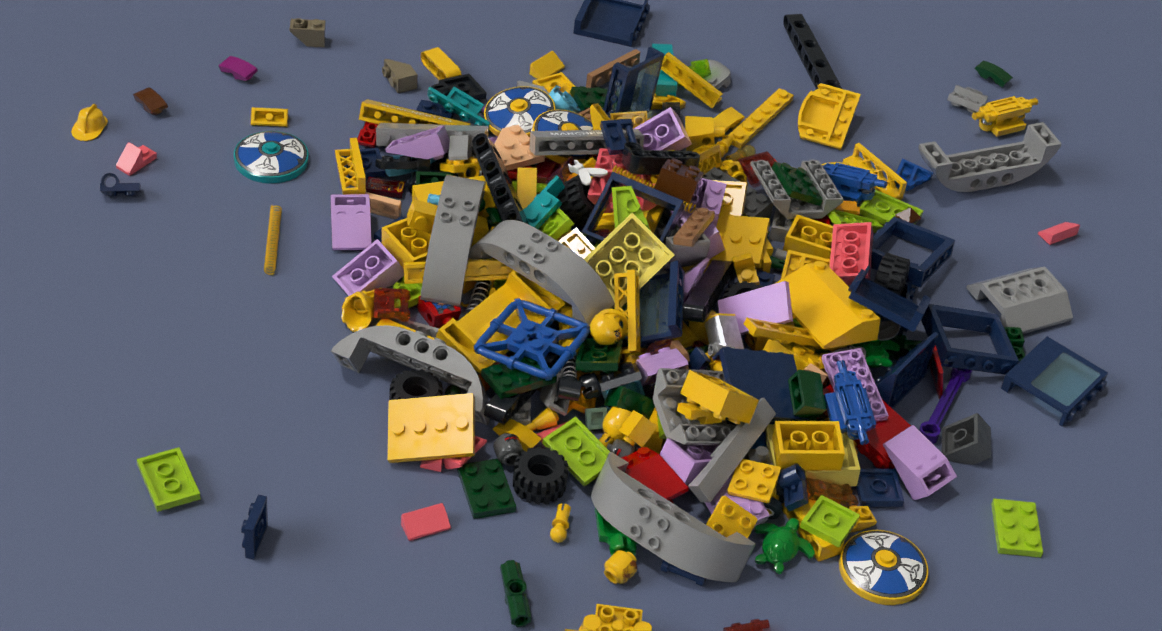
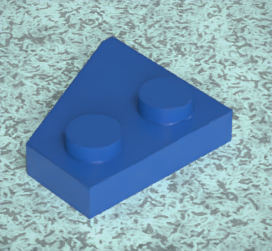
(912, 174)

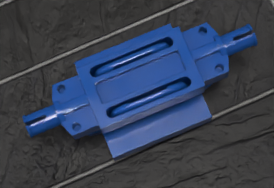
(853, 182)
(850, 405)

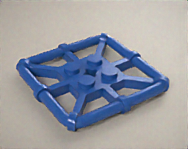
(543, 339)

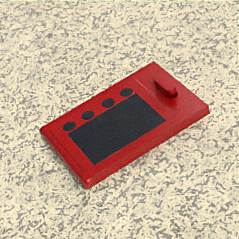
(937, 372)

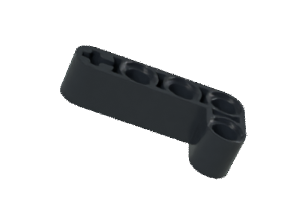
(651, 161)

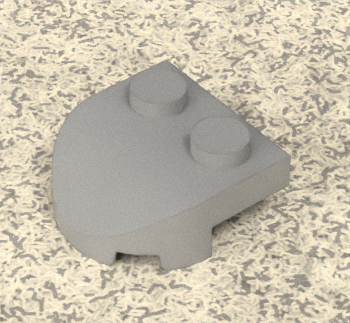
(719, 76)
(968, 98)

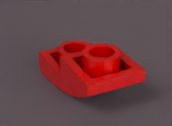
(367, 135)

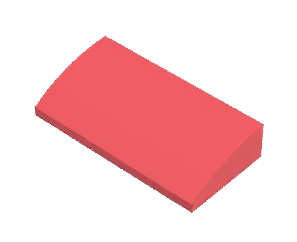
(851, 250)

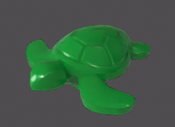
(876, 352)
(782, 544)

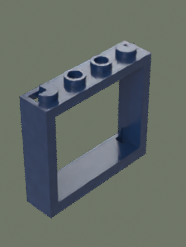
(640, 190)
(926, 238)
(999, 363)

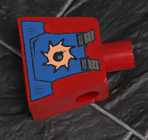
(437, 313)

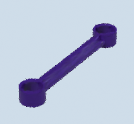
(944, 403)

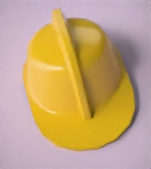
(89, 124)

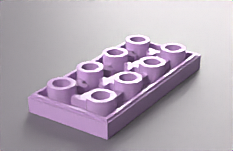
(766, 303)
(856, 362)

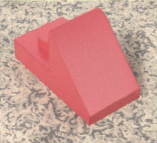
(135, 158)

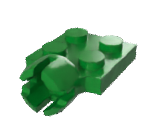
(613, 537)

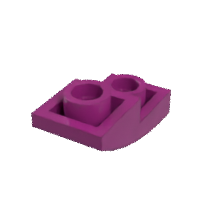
(239, 68)

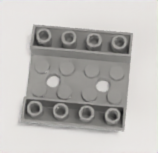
(790, 206)
(1026, 299)
(678, 428)

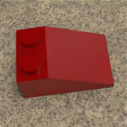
(654, 473)

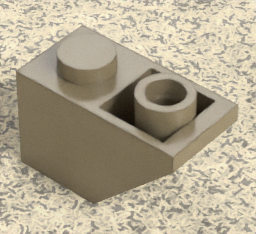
(309, 32)
(400, 75)

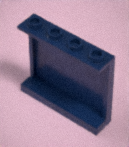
(611, 20)
(887, 302)
(761, 376)

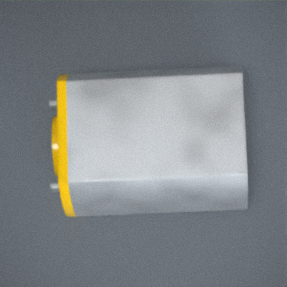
(723, 330)

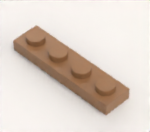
(603, 74)
(694, 227)

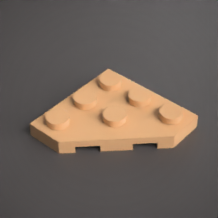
(514, 149)

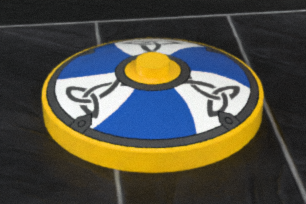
(517, 107)
(561, 121)
(883, 567)

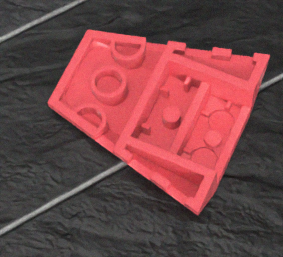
(597, 185)

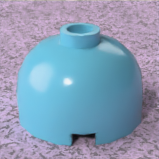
(563, 100)

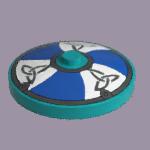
(271, 157)

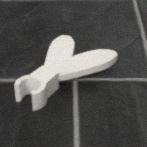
(585, 173)

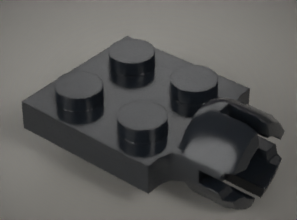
(464, 83)
(604, 381)

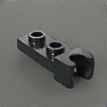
(404, 162)

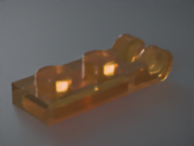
(837, 493)

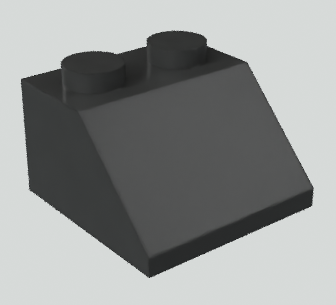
(967, 440)

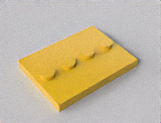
(742, 236)
(431, 428)

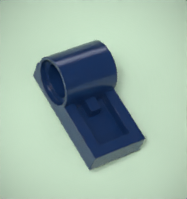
(129, 188)
(794, 486)

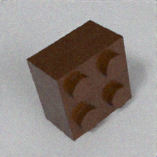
(679, 180)

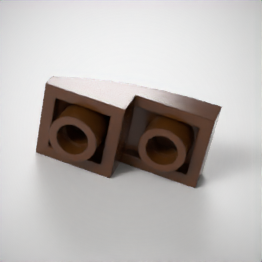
(151, 101)

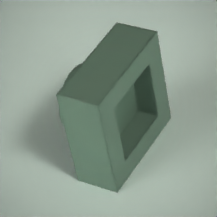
(594, 417)

